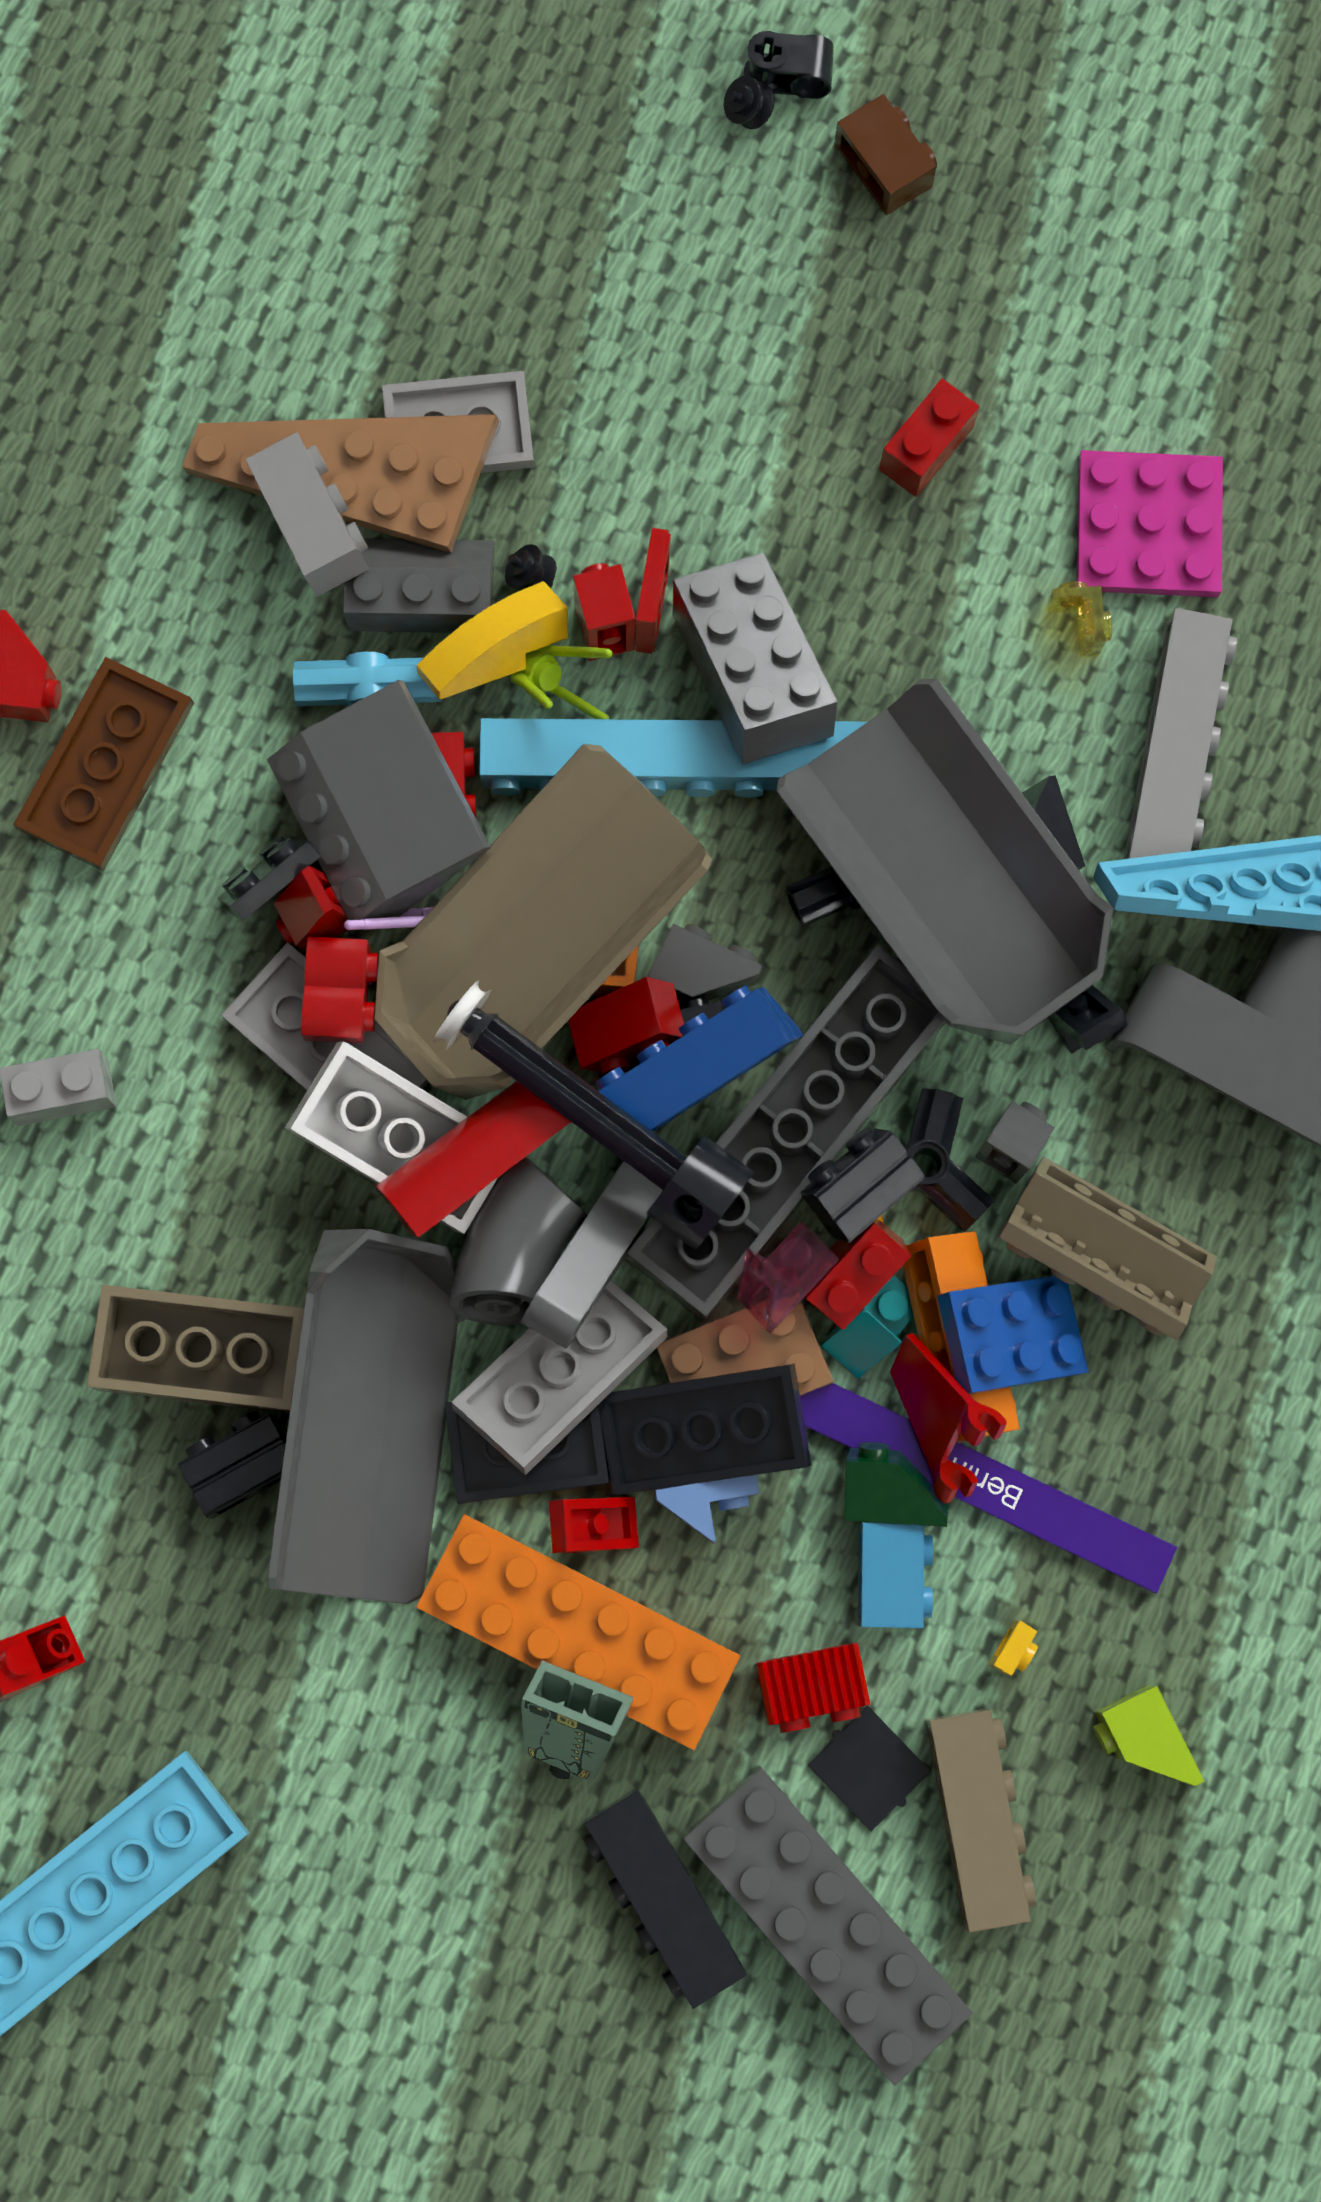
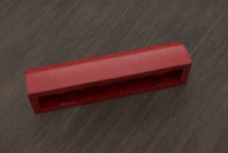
(469, 1157)

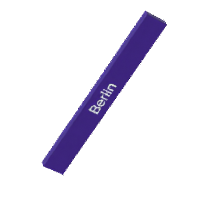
(1001, 1490)

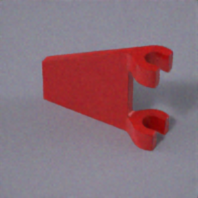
(939, 1413)

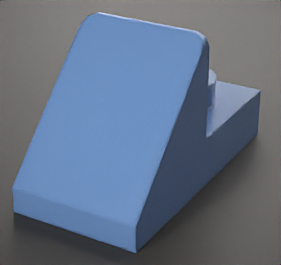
(692, 1501)

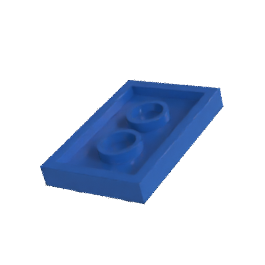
(1012, 1334)

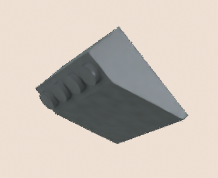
(378, 804)

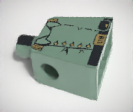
(570, 1721)

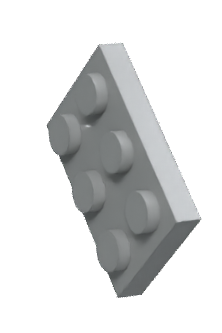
(473, 395)

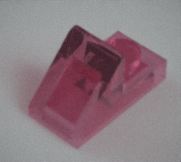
(777, 1284)

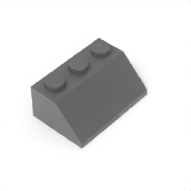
(419, 586)

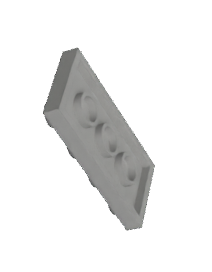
(271, 1019)
(544, 1391)

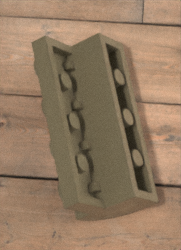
(1108, 1249)

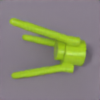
(544, 675)

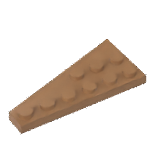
(392, 472)

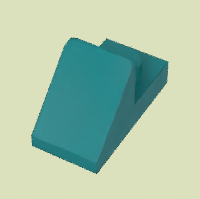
(873, 1330)

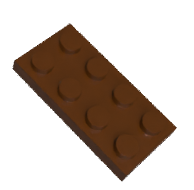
(104, 763)

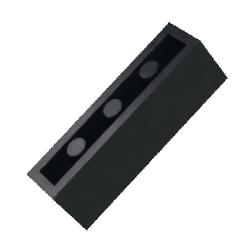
(665, 1899)

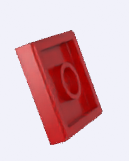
(653, 591)

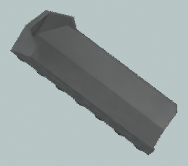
(953, 866)
(366, 1419)

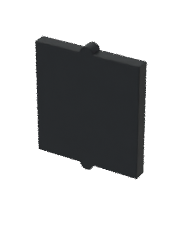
(869, 1768)

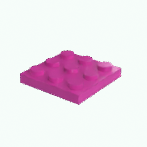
(1150, 523)

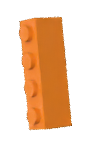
(944, 1266)

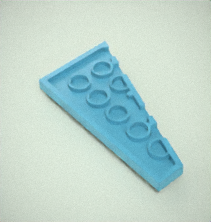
(1240, 883)

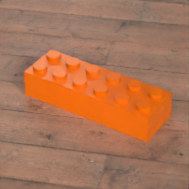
(568, 1620)

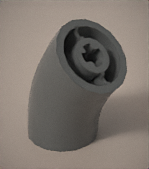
(513, 1246)

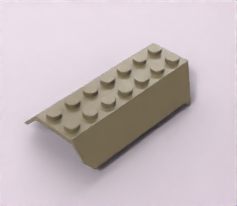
(539, 918)

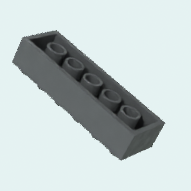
(827, 1925)

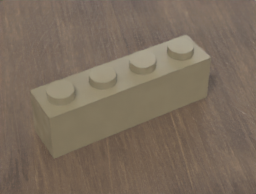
(979, 1820)

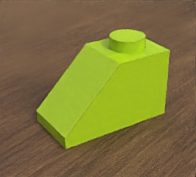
(1146, 1735)

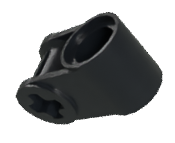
(794, 63)

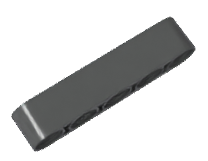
(592, 1257)

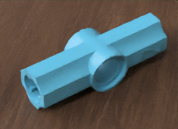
(355, 678)

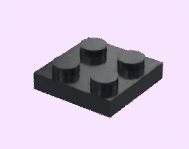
(280, 865)

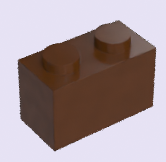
(886, 153)

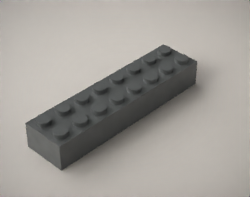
(797, 1123)

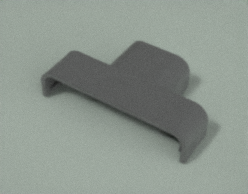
(1247, 1049)

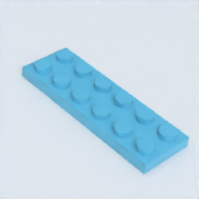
(109, 1882)

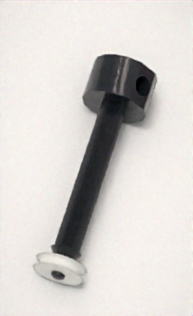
(693, 1187)

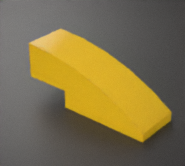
(495, 641)

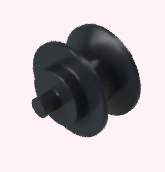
(748, 102)
(529, 567)

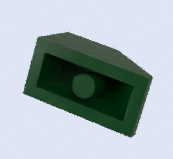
(889, 1489)

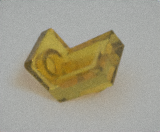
(1092, 623)

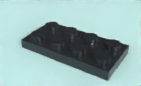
(704, 1430)

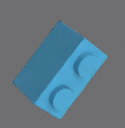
(893, 1575)

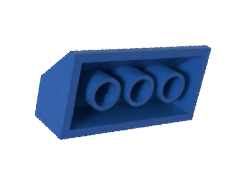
(703, 1059)

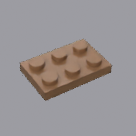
(742, 1344)

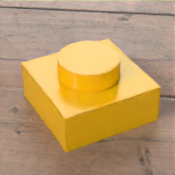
(1015, 1649)

